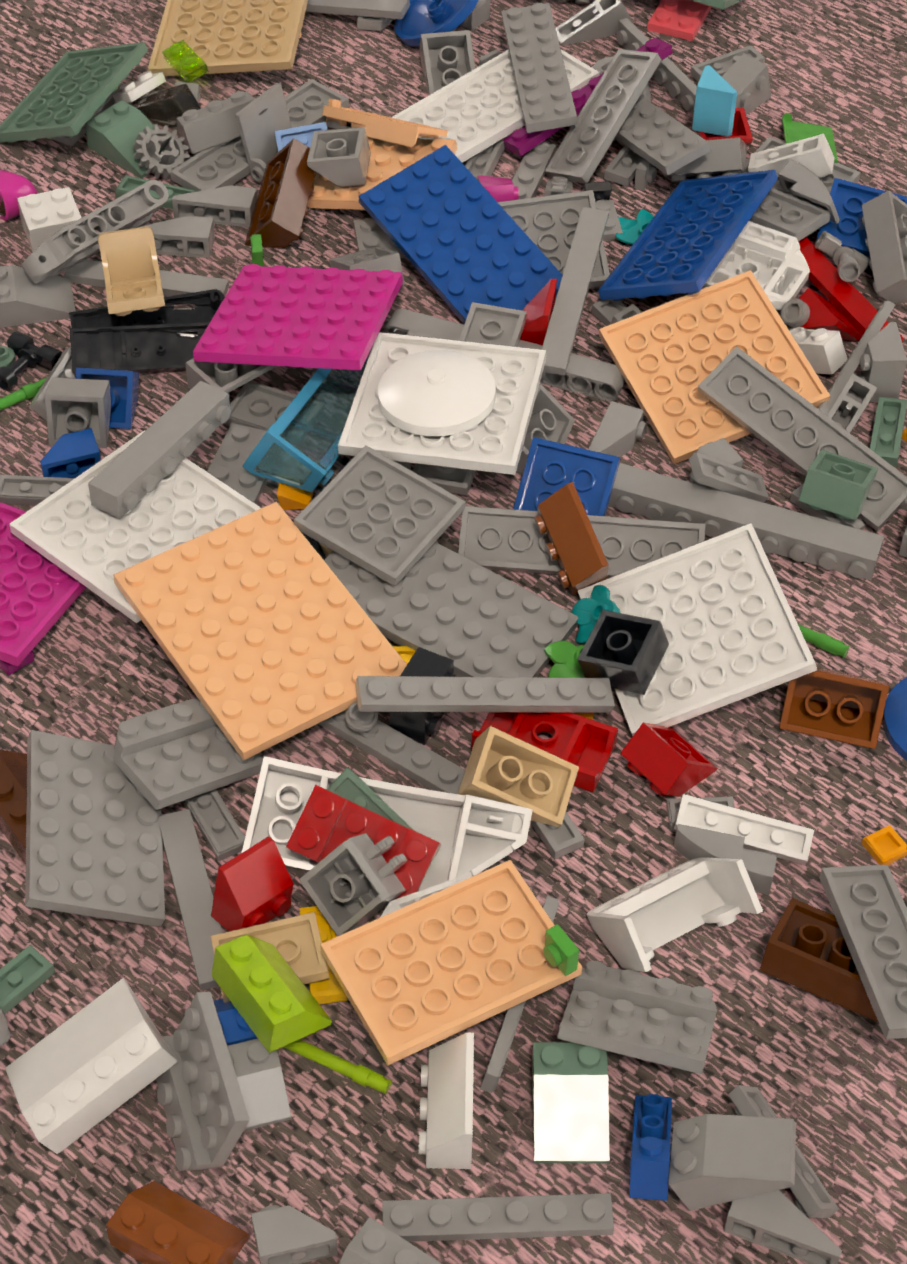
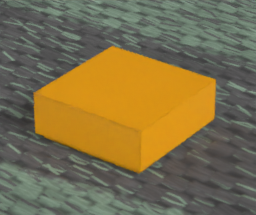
(885, 846)

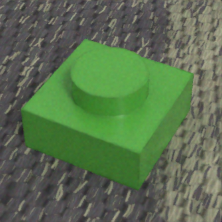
(560, 950)

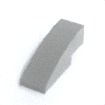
(807, 187)
(704, 843)

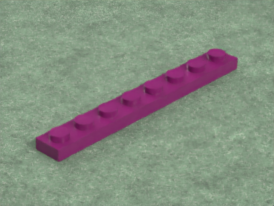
(521, 141)

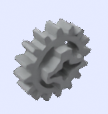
(154, 141)

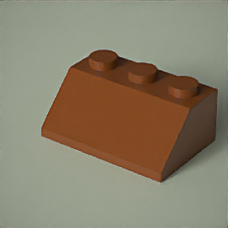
(571, 540)
(835, 707)
(169, 1229)

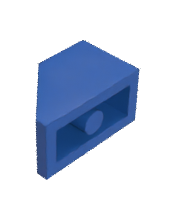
(71, 455)

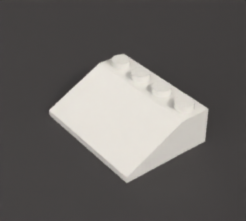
(88, 1067)

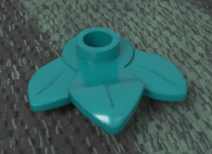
(633, 228)
(590, 609)

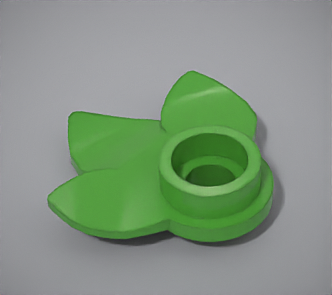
(565, 658)

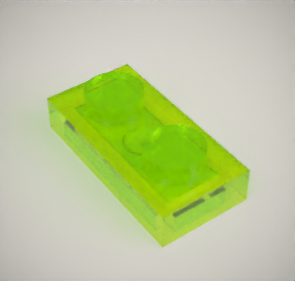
(185, 61)

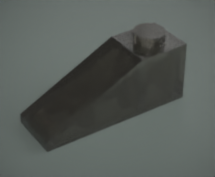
(166, 105)

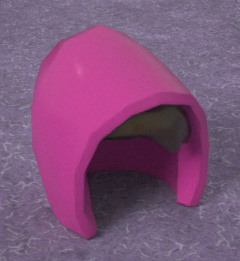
(12, 187)

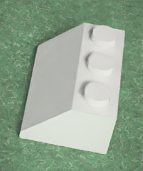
(448, 1104)

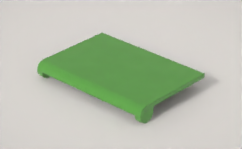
(797, 131)

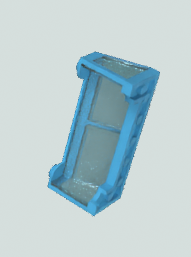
(307, 434)

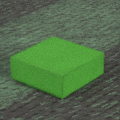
(257, 250)

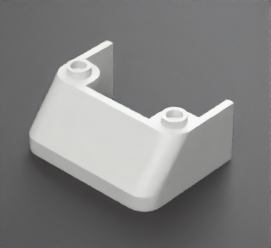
(672, 906)

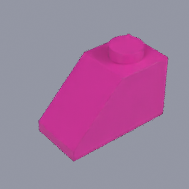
(500, 188)

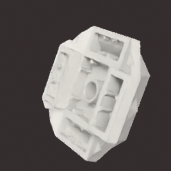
(772, 259)

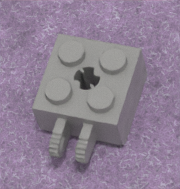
(354, 882)

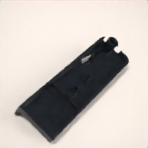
(205, 303)
(135, 347)

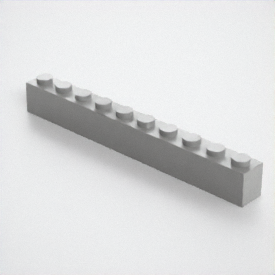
(777, 528)

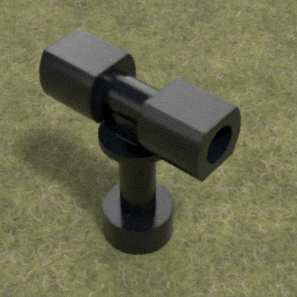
(29, 356)

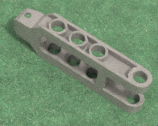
(123, 213)

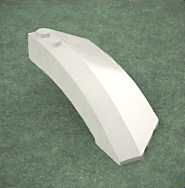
(470, 828)

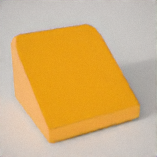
(292, 497)

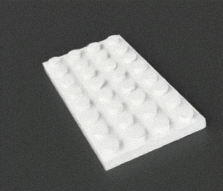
(483, 104)

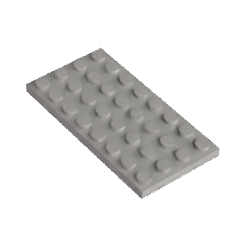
(460, 613)

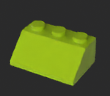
(267, 992)

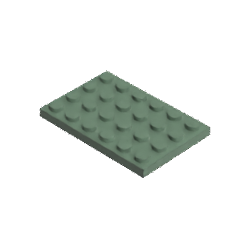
(71, 93)

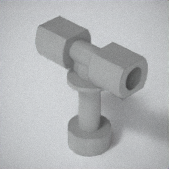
(849, 261)

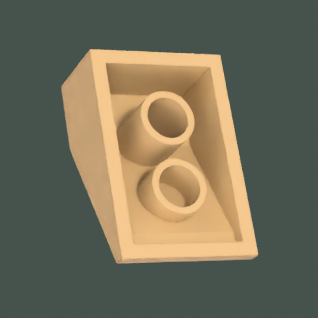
(519, 775)

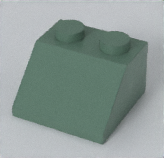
(837, 485)

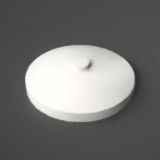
(436, 393)

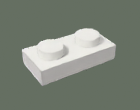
(134, 90)

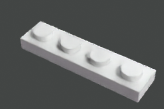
(760, 832)

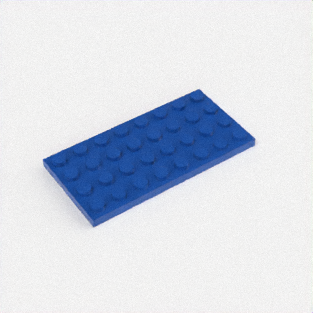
(458, 235)
(688, 236)

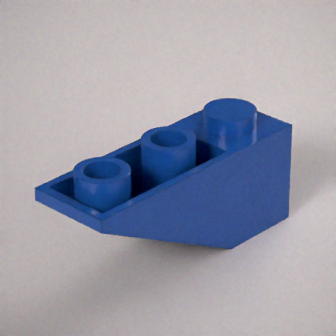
(651, 1147)

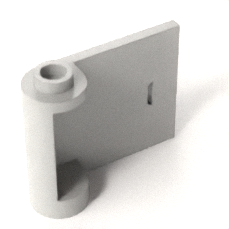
(258, 126)

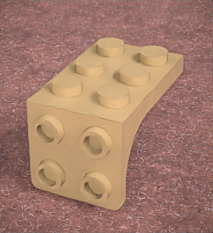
(131, 271)

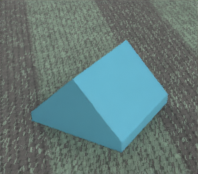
(714, 104)

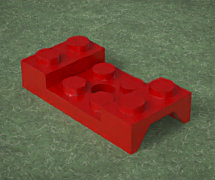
(573, 740)
(333, 820)

